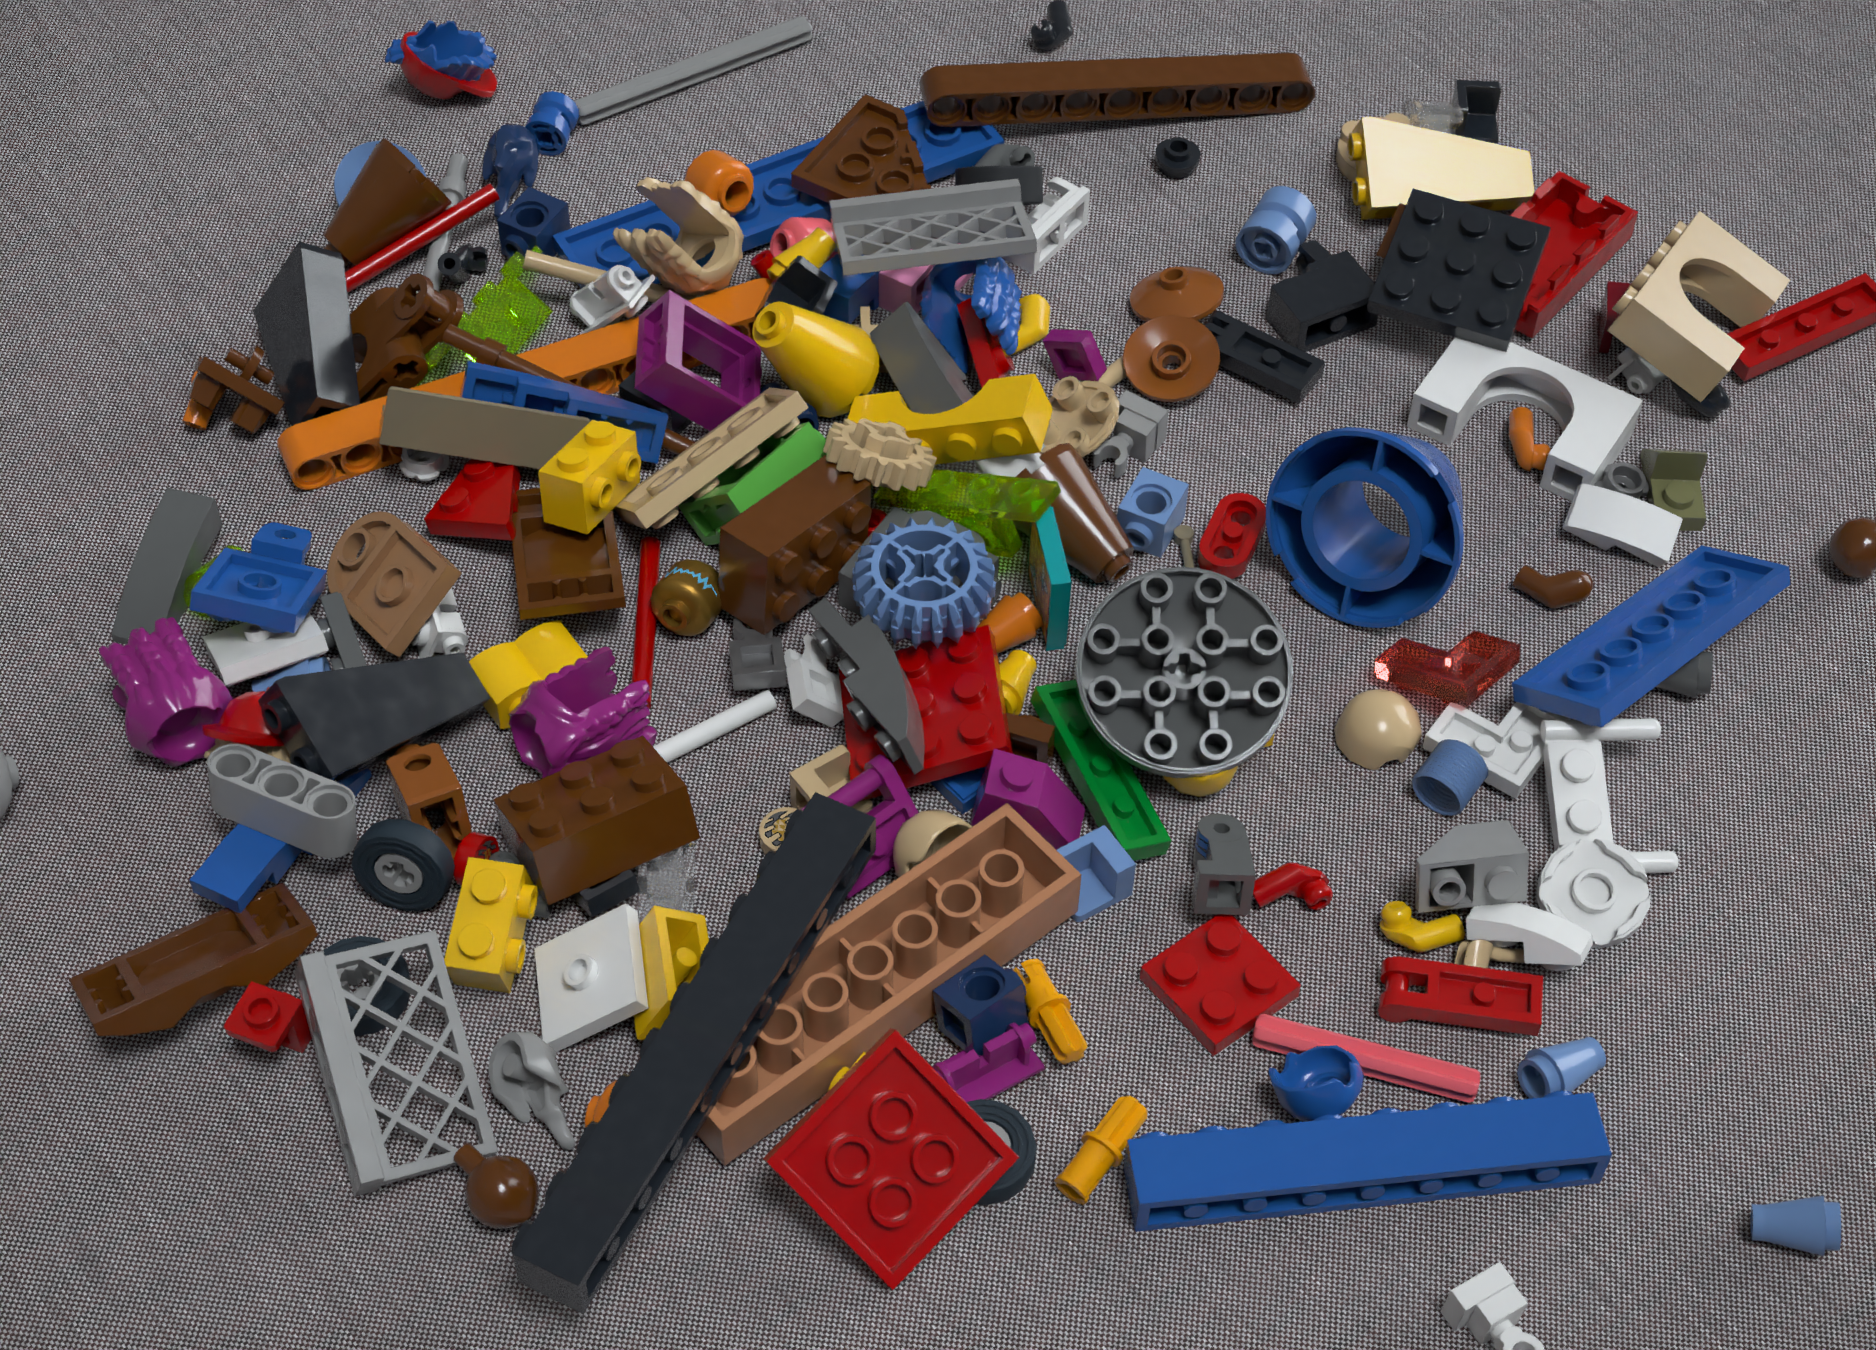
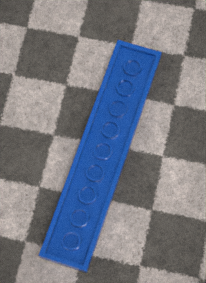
(773, 195)

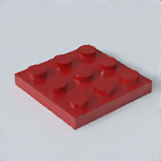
(958, 704)
(891, 1158)

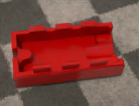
(1579, 244)

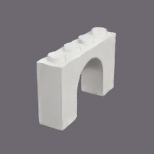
(1591, 413)

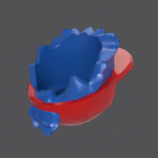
(445, 61)

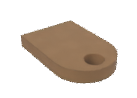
(392, 581)

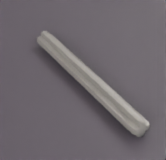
(693, 70)

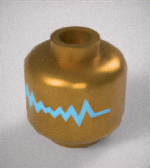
(687, 597)

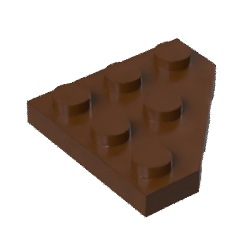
(863, 156)

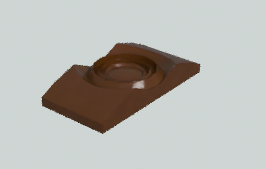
(562, 568)
(194, 965)

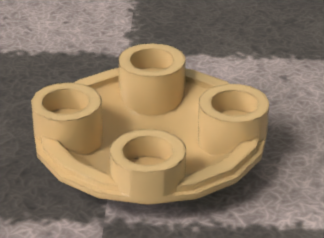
(1081, 414)

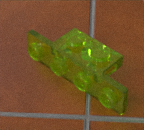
(502, 313)
(979, 503)

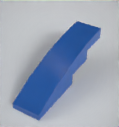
(539, 393)
(249, 859)

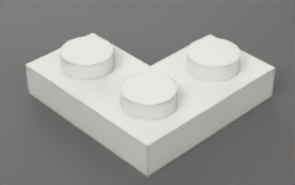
(1509, 750)

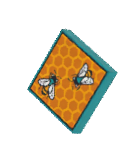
(1049, 579)

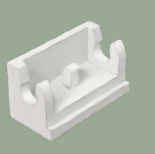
(1054, 223)

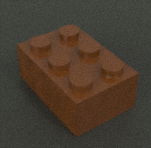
(792, 545)
(596, 818)

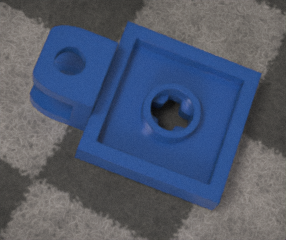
(262, 586)

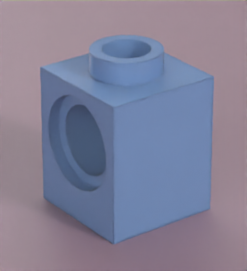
(1152, 511)

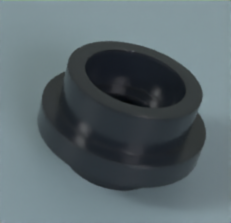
(1177, 157)

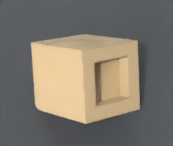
(823, 776)

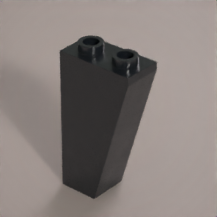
(310, 334)
(364, 714)

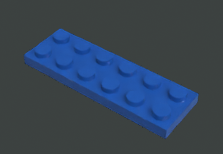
(1650, 635)

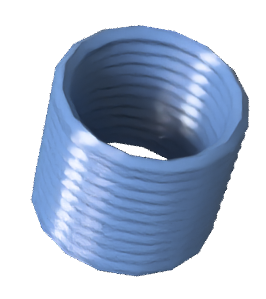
(1450, 777)

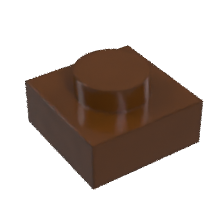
(1031, 737)

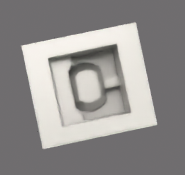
(1490, 1309)

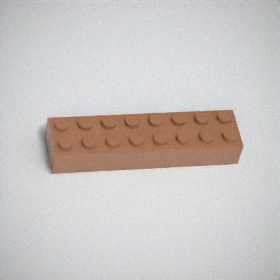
(878, 966)

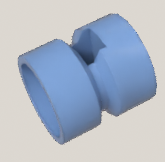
(1276, 230)

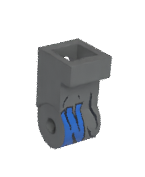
(1223, 867)

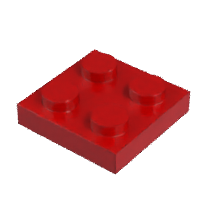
(1219, 982)

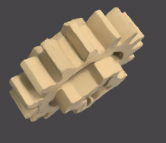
(879, 454)

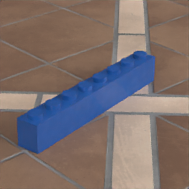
(1365, 1160)

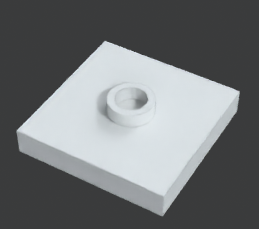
(251, 651)
(591, 978)

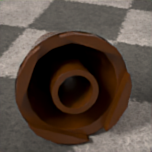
(383, 205)
(1086, 524)

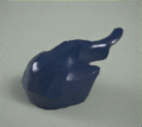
(510, 155)

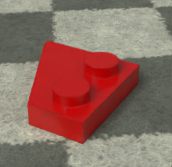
(478, 503)

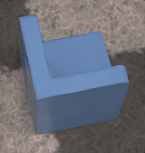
(1104, 868)

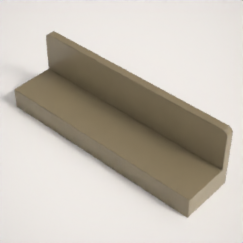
(474, 428)

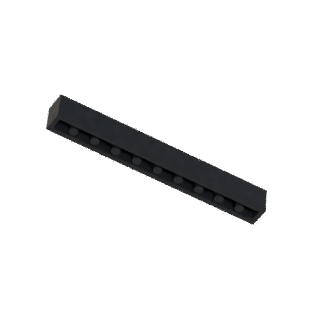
(693, 1055)

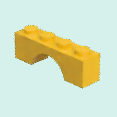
(999, 421)

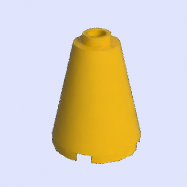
(817, 356)

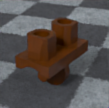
(214, 379)

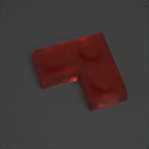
(1452, 675)

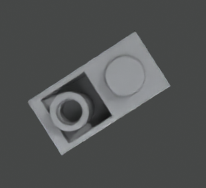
(1472, 868)

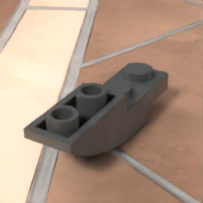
(875, 683)

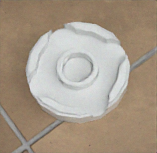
(1596, 889)

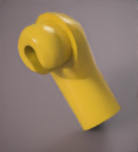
(1034, 321)
(1415, 934)

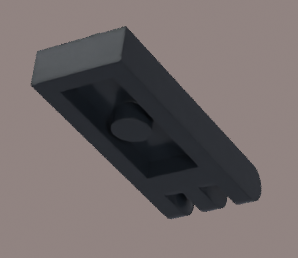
(1264, 357)

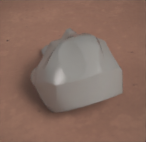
(527, 1075)

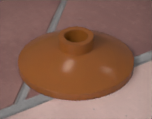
(1177, 291)
(1171, 341)

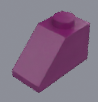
(1033, 793)

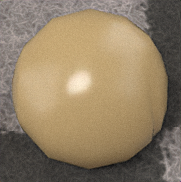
(1378, 728)
(924, 836)

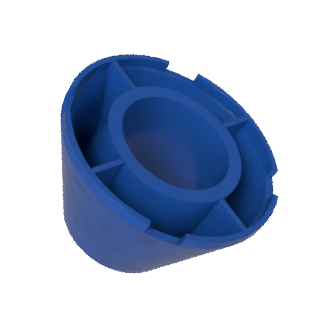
(1340, 550)

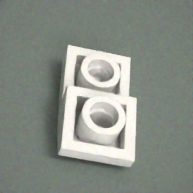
(1624, 521)
(1545, 936)

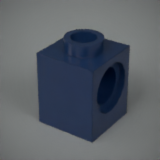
(532, 222)
(979, 1004)

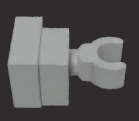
(1137, 432)

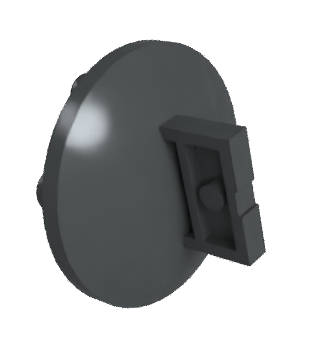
(1183, 672)

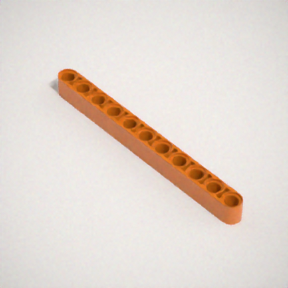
(599, 360)

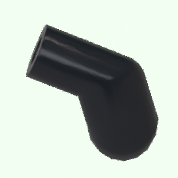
(460, 264)
(1710, 406)

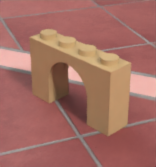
(1667, 328)

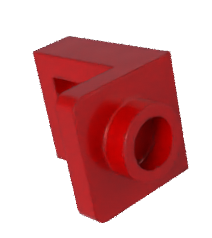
(269, 1019)

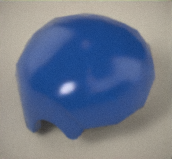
(1318, 1082)

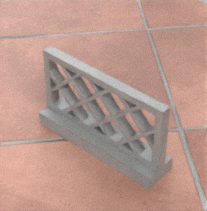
(932, 225)
(344, 1072)

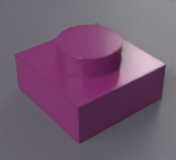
(1074, 354)

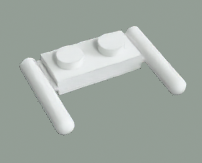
(1579, 782)

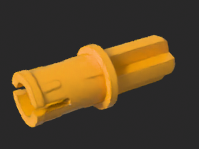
(1051, 1013)
(1101, 1149)

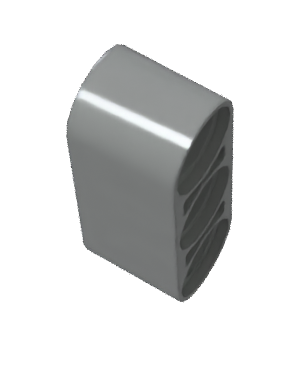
(282, 800)

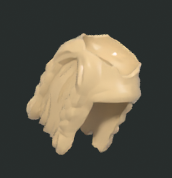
(702, 229)

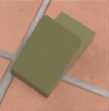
(1676, 484)

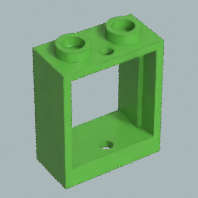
(743, 487)

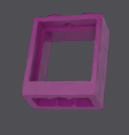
(680, 326)

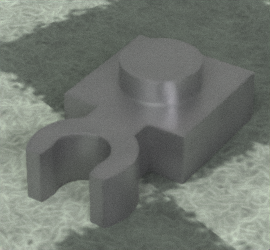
(756, 659)

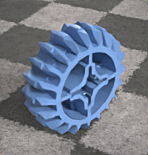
(925, 598)

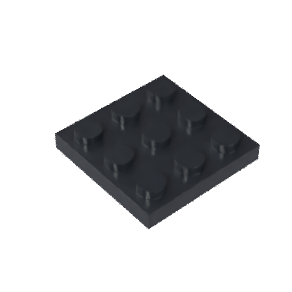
(1459, 269)

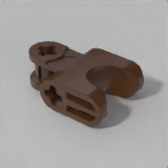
(397, 330)

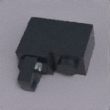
(1323, 301)

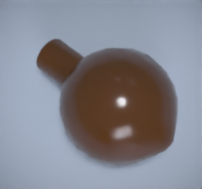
(1854, 548)
(498, 1188)

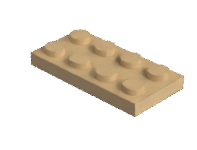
(697, 467)

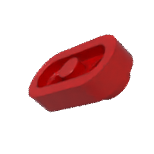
(1226, 543)

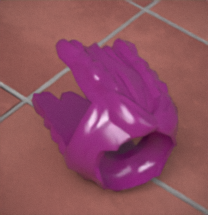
(165, 693)
(577, 715)

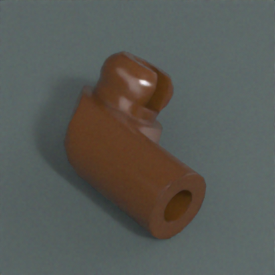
(1555, 590)

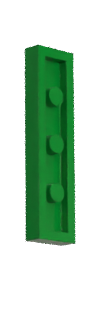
(1100, 774)

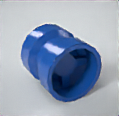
(552, 122)

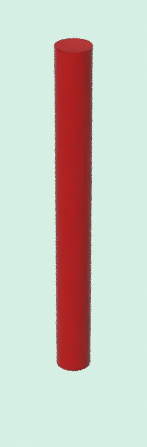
(420, 237)
(645, 619)

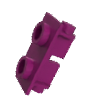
(1004, 1064)

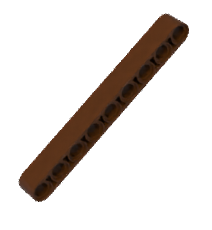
(1115, 89)

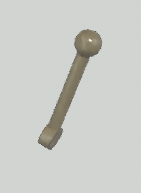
(1184, 537)

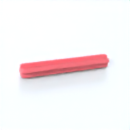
(1374, 1058)

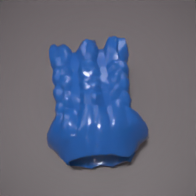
(993, 297)

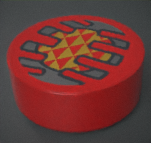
(476, 846)

